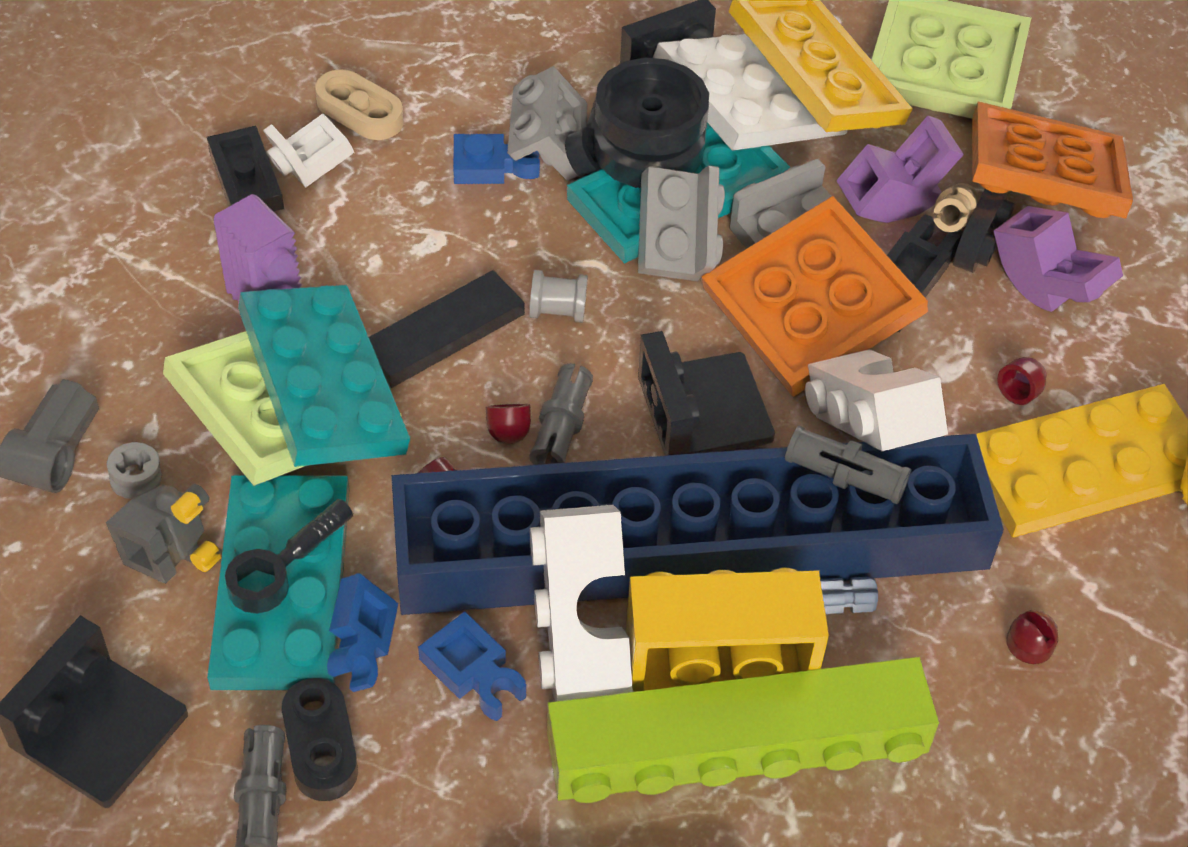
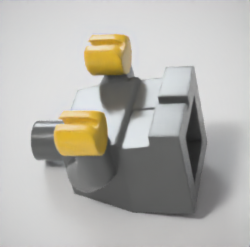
(161, 531)

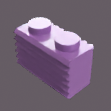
(255, 248)

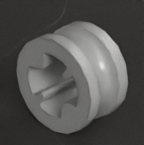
(130, 454)

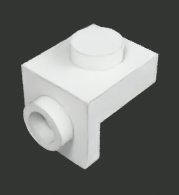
(309, 151)

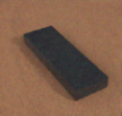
(445, 327)

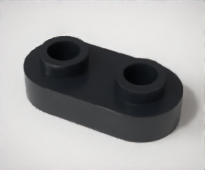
(977, 239)
(319, 734)

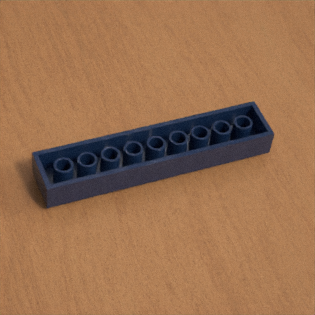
(741, 511)

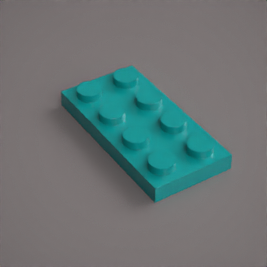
(615, 206)
(322, 375)
(294, 638)

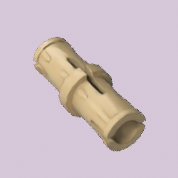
(947, 212)

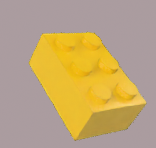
(723, 626)

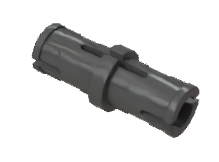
(561, 416)
(808, 450)
(261, 787)

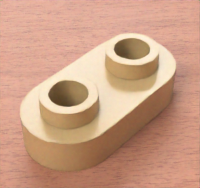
(359, 104)

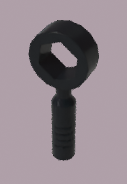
(580, 148)
(275, 564)

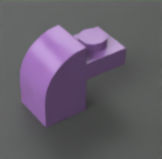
(902, 182)
(1044, 261)

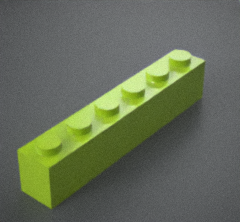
(740, 729)

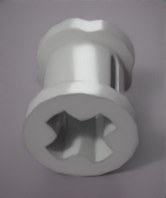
(558, 296)

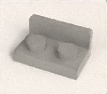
(543, 116)
(777, 201)
(680, 223)

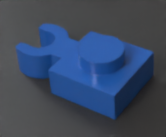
(485, 160)
(365, 625)
(470, 659)

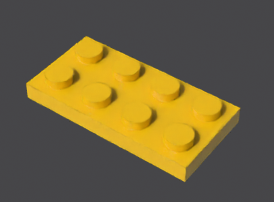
(821, 64)
(1086, 459)

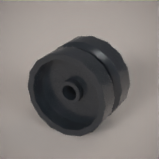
(650, 117)

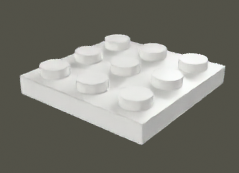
(747, 95)

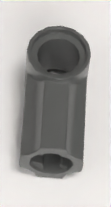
(45, 448)

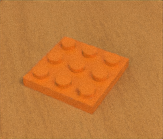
(1050, 161)
(814, 293)

